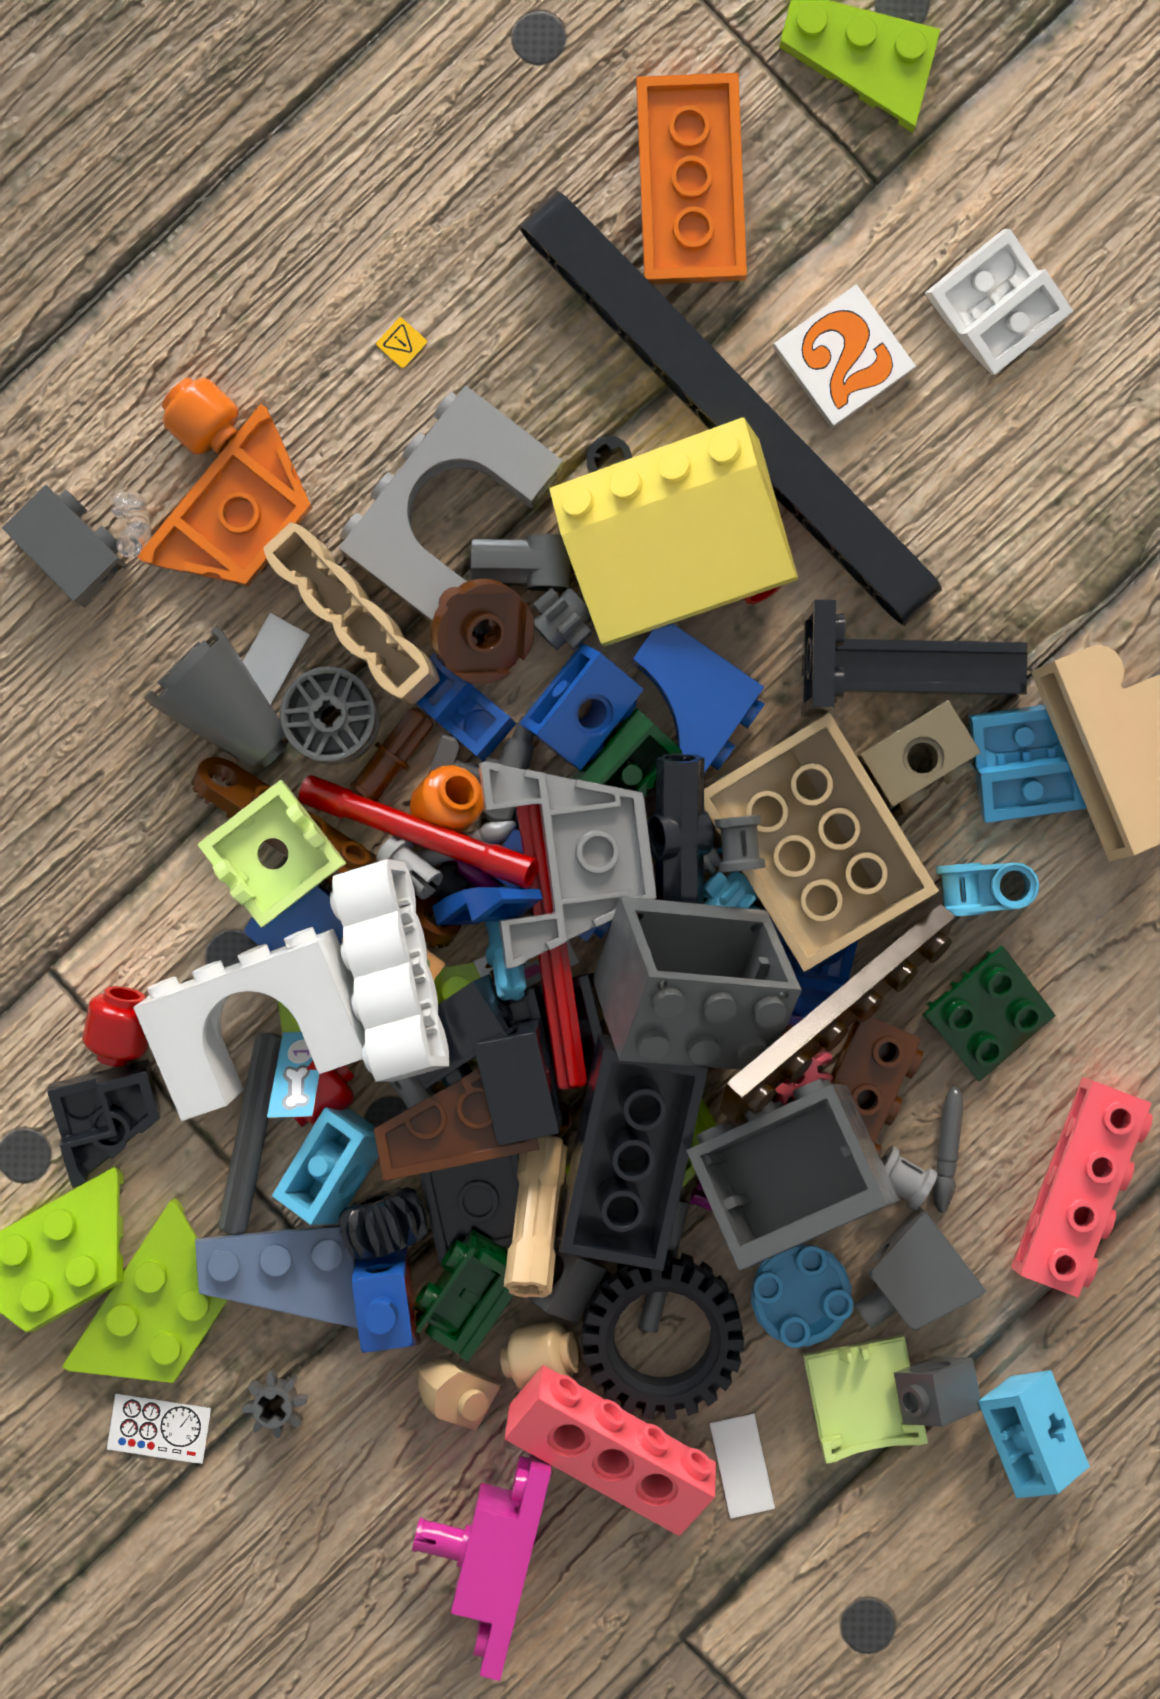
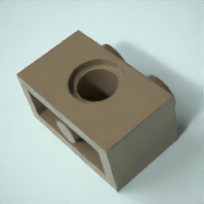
(941, 735)

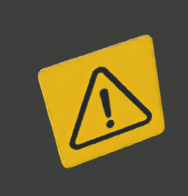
(401, 342)

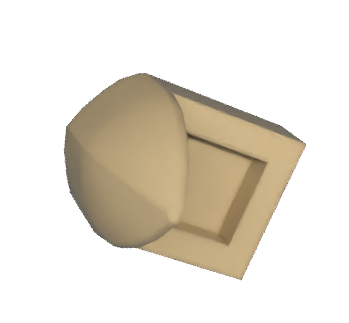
(455, 1392)

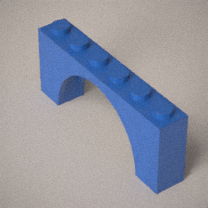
(703, 696)

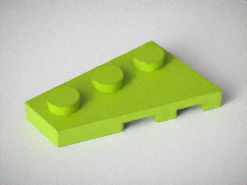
(866, 51)

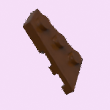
(443, 1133)

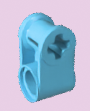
(982, 887)

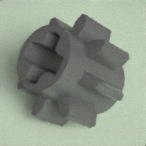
(562, 619)
(276, 1419)

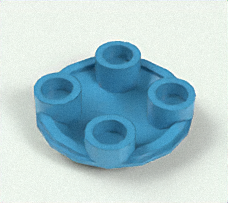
(801, 1295)

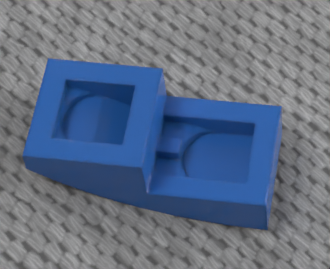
(465, 712)
(485, 905)

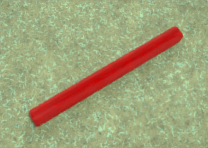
(554, 967)

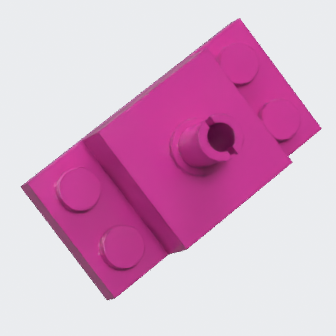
(492, 1557)

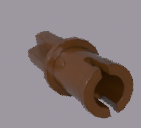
(393, 754)

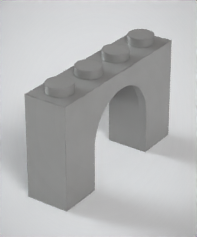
(465, 436)

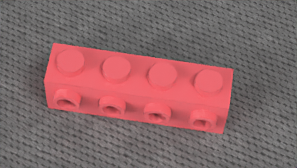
(1082, 1187)

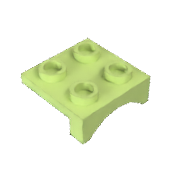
(858, 1397)

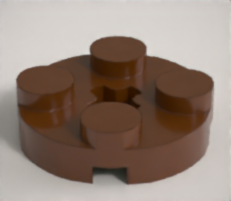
(462, 610)

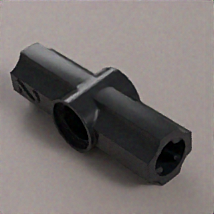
(680, 828)

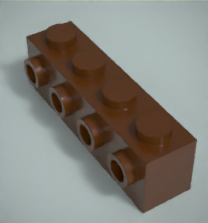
(874, 1067)

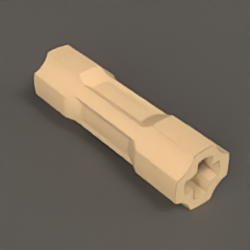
(531, 1253)

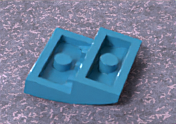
(1021, 765)

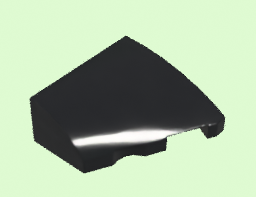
(102, 1114)

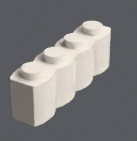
(390, 971)

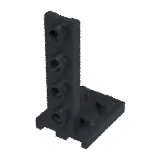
(900, 666)

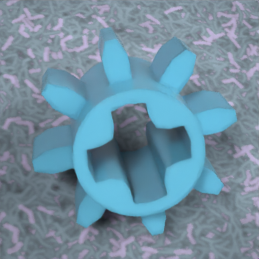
(730, 891)

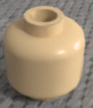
(537, 1346)

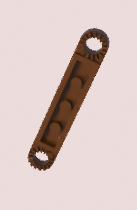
(246, 788)

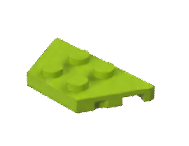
(62, 1253)
(155, 1314)

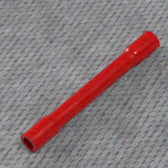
(490, 858)

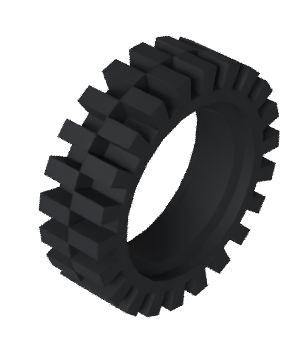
(672, 1392)

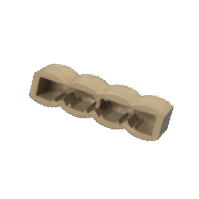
(347, 607)

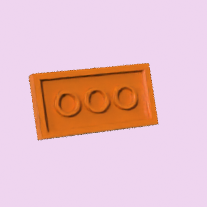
(691, 178)

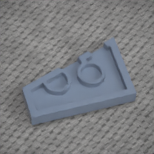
(282, 1271)

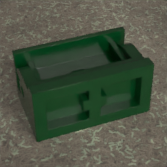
(465, 1296)

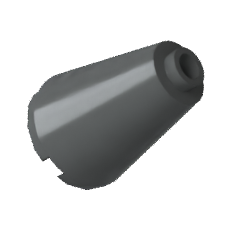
(221, 702)

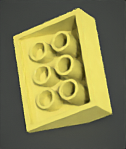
(674, 532)

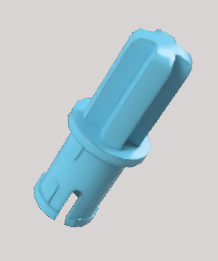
(509, 981)

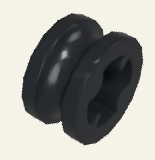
(612, 444)

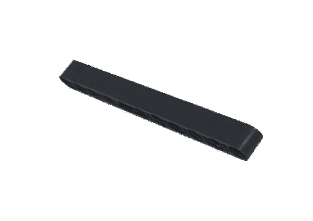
(720, 396)

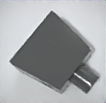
(917, 1276)

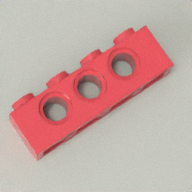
(611, 1450)

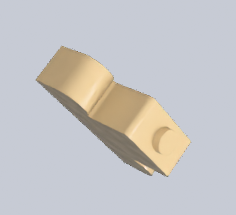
(1109, 744)

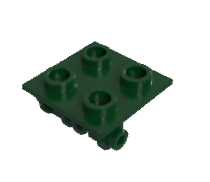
(989, 1013)

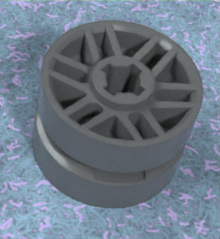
(310, 699)

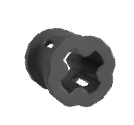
(739, 843)

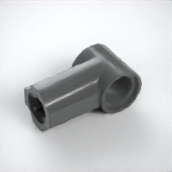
(535, 563)

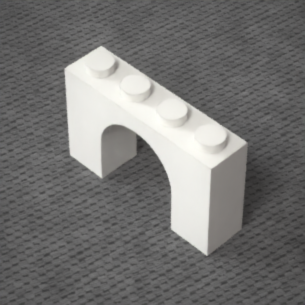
(186, 1017)

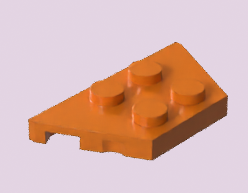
(233, 509)

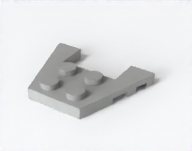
(592, 850)

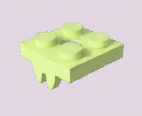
(236, 862)

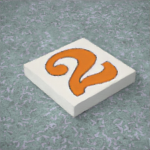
(844, 356)

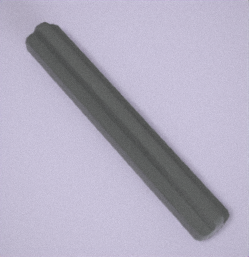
(250, 1135)

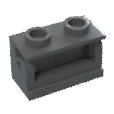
(65, 545)

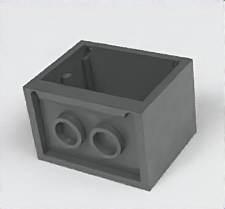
(693, 983)
(791, 1172)

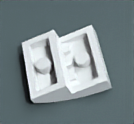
(999, 302)

